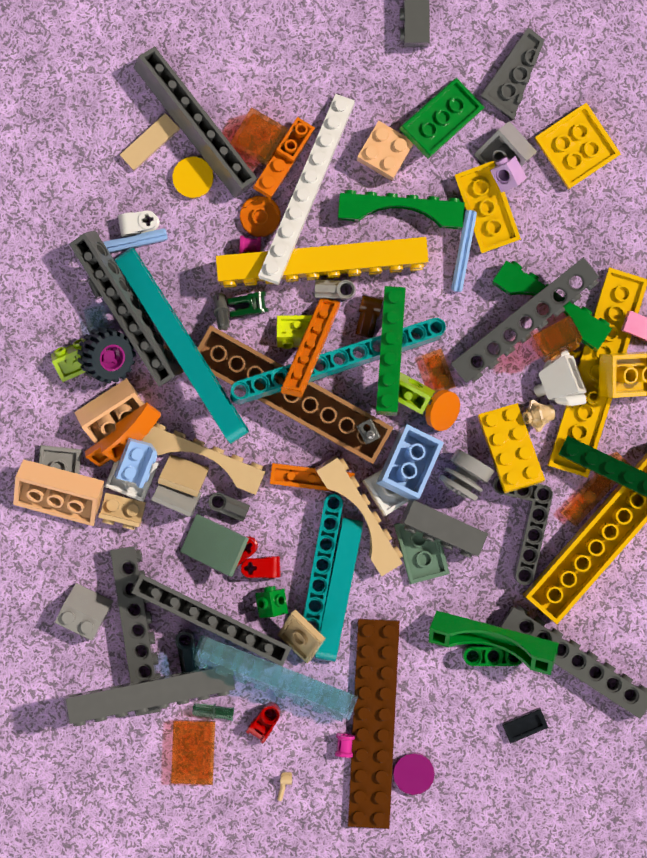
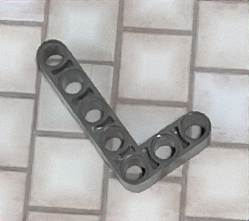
(530, 523)

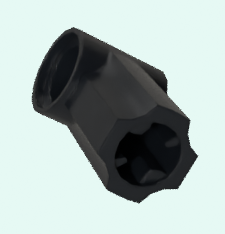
(186, 651)

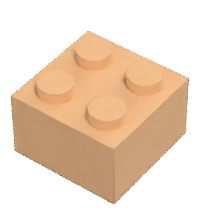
(385, 151)

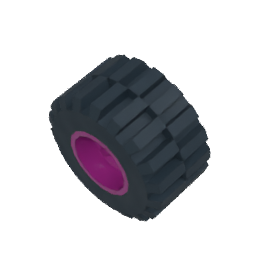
(106, 355)

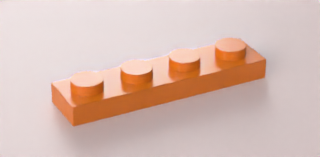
(298, 476)

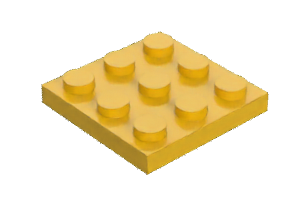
(577, 146)

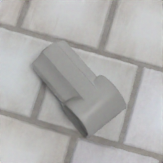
(332, 289)

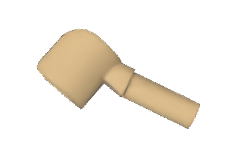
(286, 779)

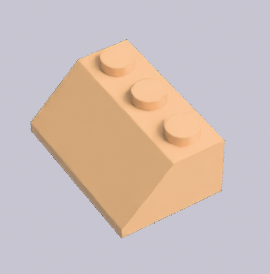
(103, 412)

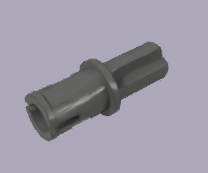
(221, 311)

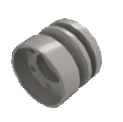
(466, 475)

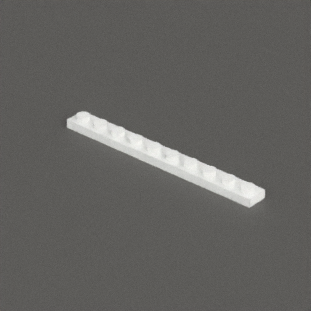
(306, 189)

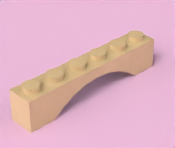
(243, 475)
(381, 551)

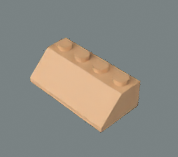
(57, 492)

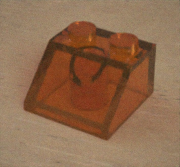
(556, 340)

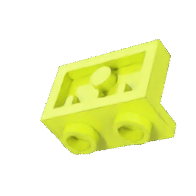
(291, 330)

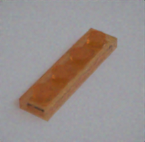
(589, 496)

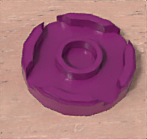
(413, 773)

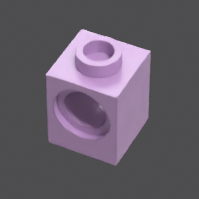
(503, 179)

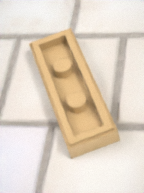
(149, 142)

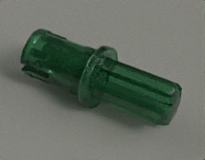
(213, 711)

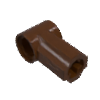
(369, 311)

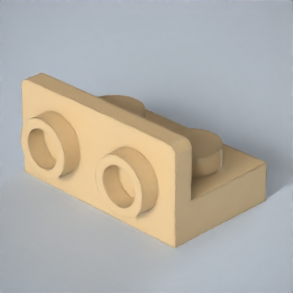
(122, 510)

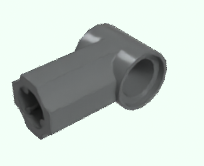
(231, 506)

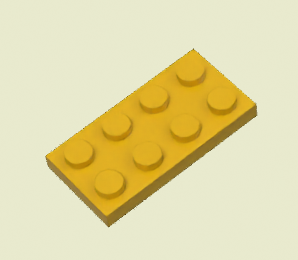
(494, 218)
(511, 448)

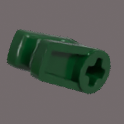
(253, 307)

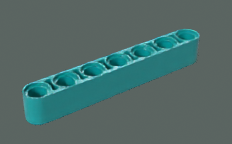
(324, 575)
(339, 588)

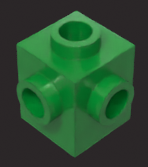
(271, 602)

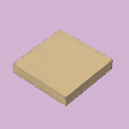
(183, 475)
(301, 636)

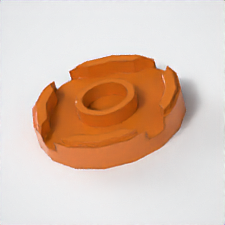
(263, 221)
(442, 410)

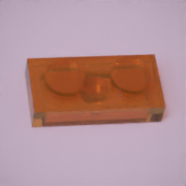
(438, 370)

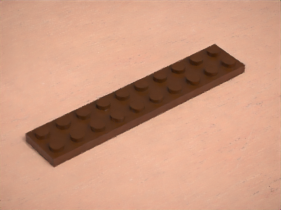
(373, 723)

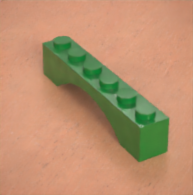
(445, 214)
(517, 282)
(390, 351)
(453, 630)

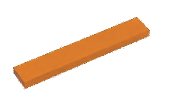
(310, 347)

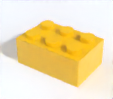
(623, 374)

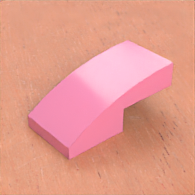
(635, 325)

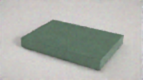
(214, 545)
(420, 556)

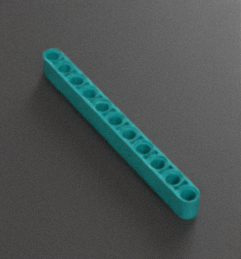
(182, 345)
(330, 367)

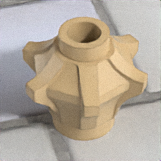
(538, 415)

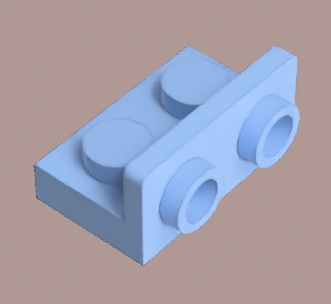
(136, 462)

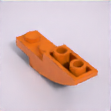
(284, 158)
(133, 426)

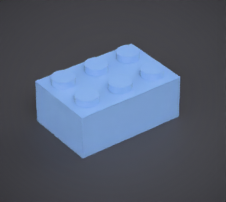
(410, 462)

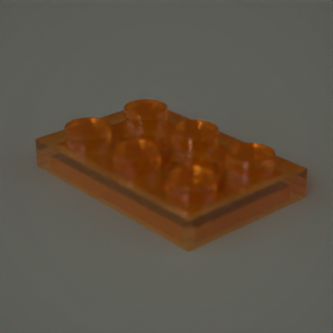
(193, 752)

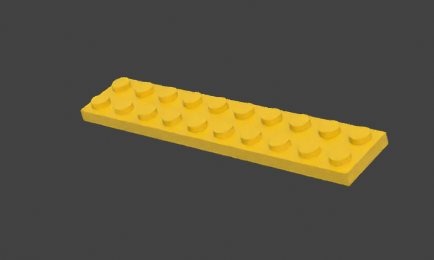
(585, 422)

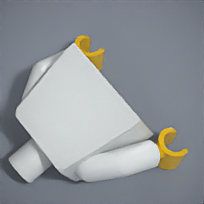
(563, 381)

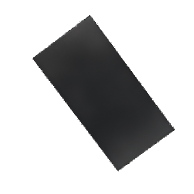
(525, 725)

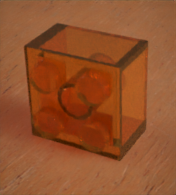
(258, 137)

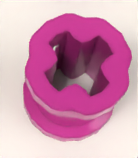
(249, 245)
(344, 745)

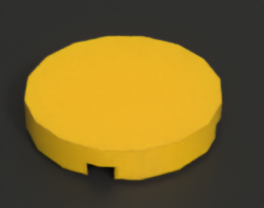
(193, 177)

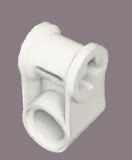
(134, 224)

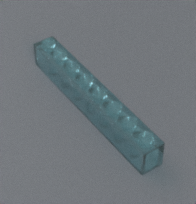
(274, 677)

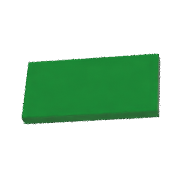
(441, 118)

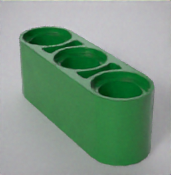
(482, 659)

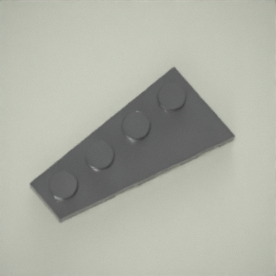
(510, 80)

